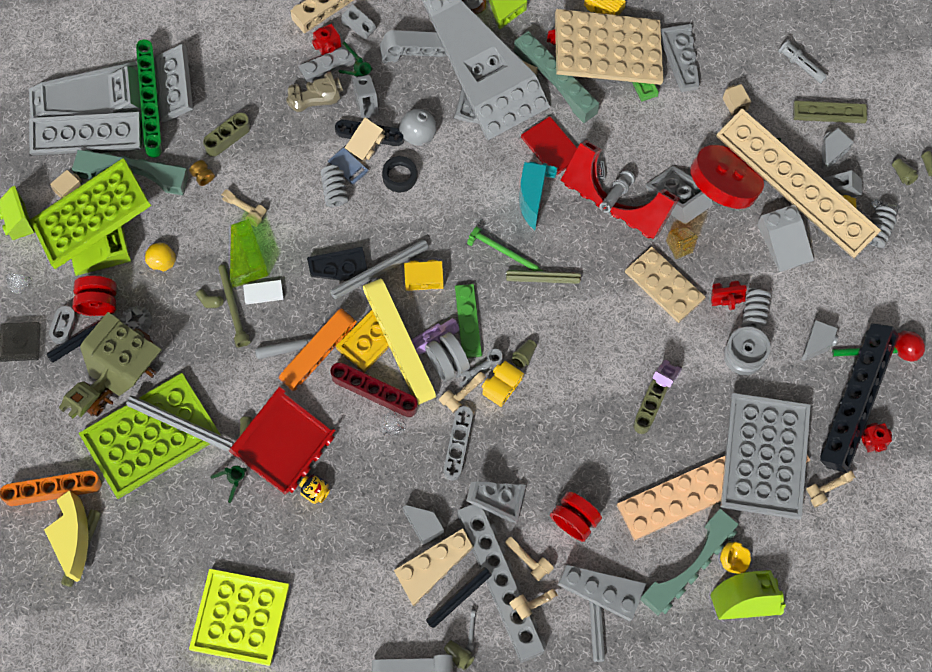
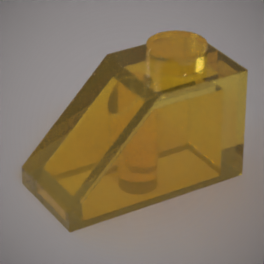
(681, 242)

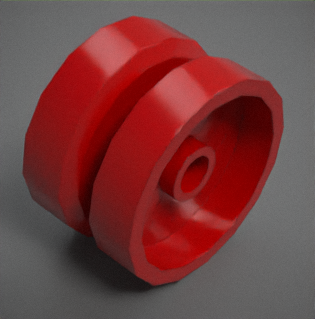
(94, 295)
(576, 516)

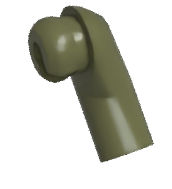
(209, 301)

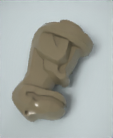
(318, 93)

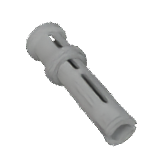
(796, 56)
(620, 187)

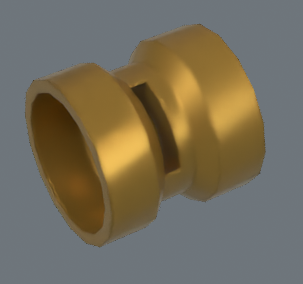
(201, 172)

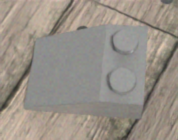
(692, 199)
(786, 238)

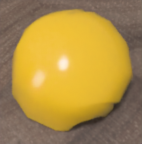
(160, 256)
(735, 558)

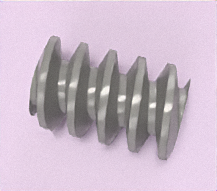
(333, 186)
(884, 219)
(756, 308)

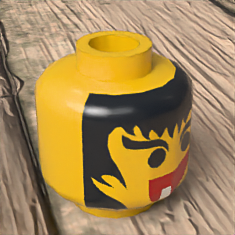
(314, 488)

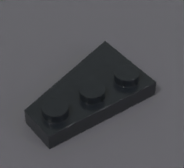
(338, 265)

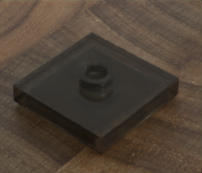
(19, 341)

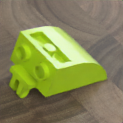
(748, 596)

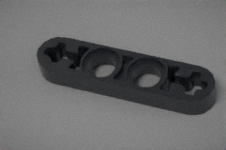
(347, 134)

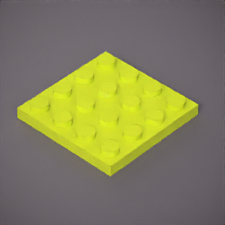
(239, 617)

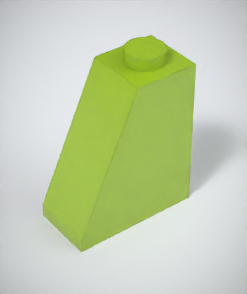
(507, 10)

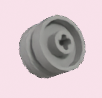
(746, 350)
(447, 356)

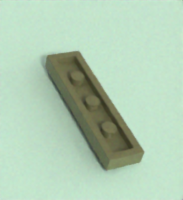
(829, 112)

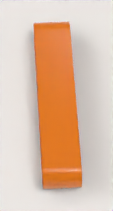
(317, 349)
(42, 484)

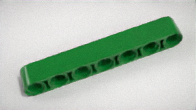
(148, 105)

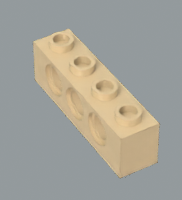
(321, 11)

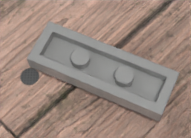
(326, 63)

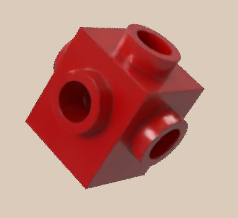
(326, 39)
(876, 437)

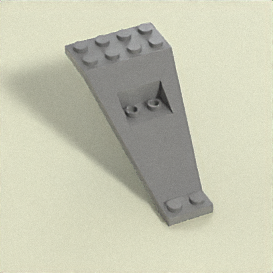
(116, 90)
(500, 92)

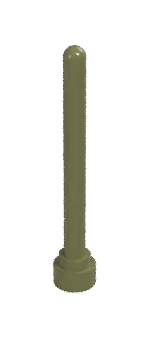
(241, 338)

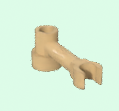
(254, 215)
(452, 401)
(818, 493)
(539, 568)
(524, 607)

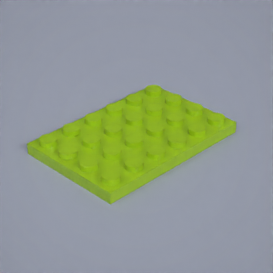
(89, 213)
(137, 447)

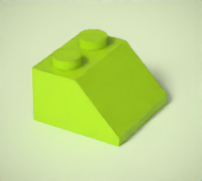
(15, 215)

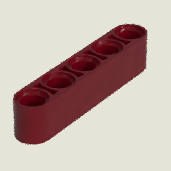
(369, 382)

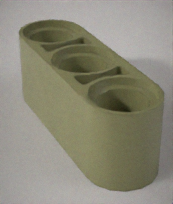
(223, 142)
(649, 414)

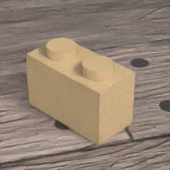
(365, 140)

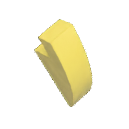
(70, 535)

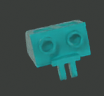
(531, 189)

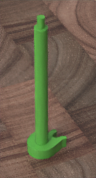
(475, 234)

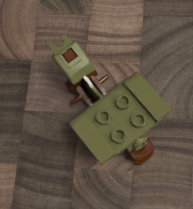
(115, 359)

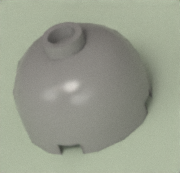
(418, 127)

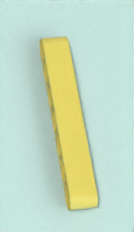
(399, 341)

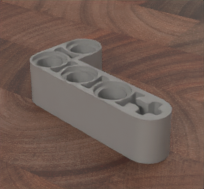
(410, 43)
(439, 663)

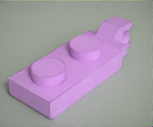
(434, 334)

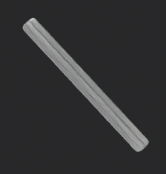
(379, 269)
(179, 423)

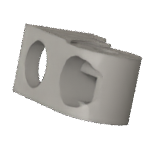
(358, 22)

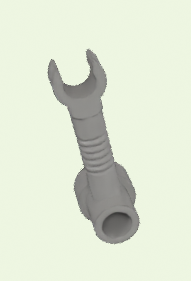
(492, 354)

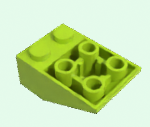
(107, 252)

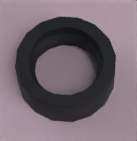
(402, 186)

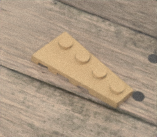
(429, 567)

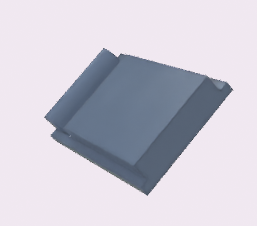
(348, 164)

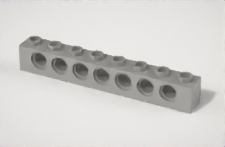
(524, 650)

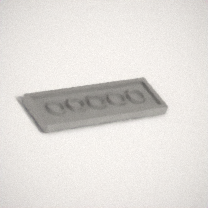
(85, 132)

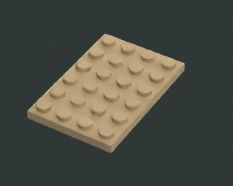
(608, 47)

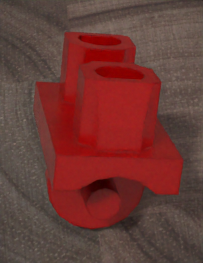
(728, 296)

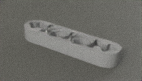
(458, 443)

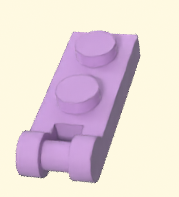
(666, 374)

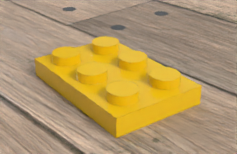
(364, 343)

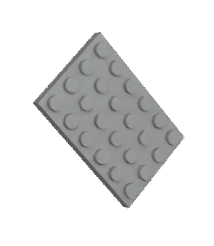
(765, 456)

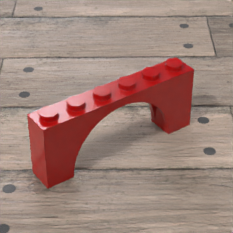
(583, 177)

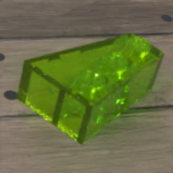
(245, 255)

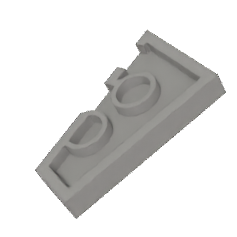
(497, 498)

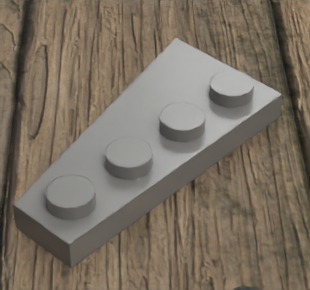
(680, 53)
(607, 591)

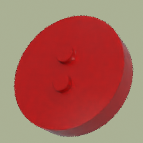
(726, 177)

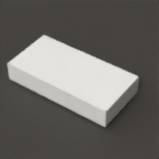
(263, 292)

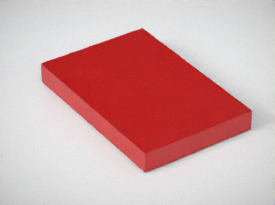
(550, 144)

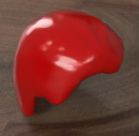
(910, 346)

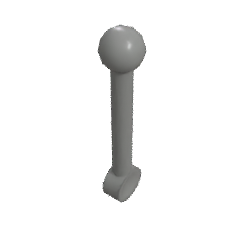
(470, 647)

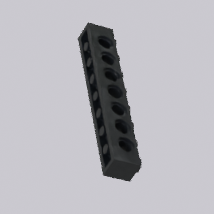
(886, 339)

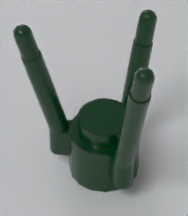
(361, 67)
(234, 476)

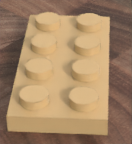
(665, 284)

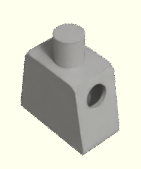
(364, 88)

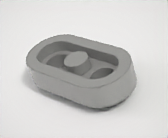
(61, 325)

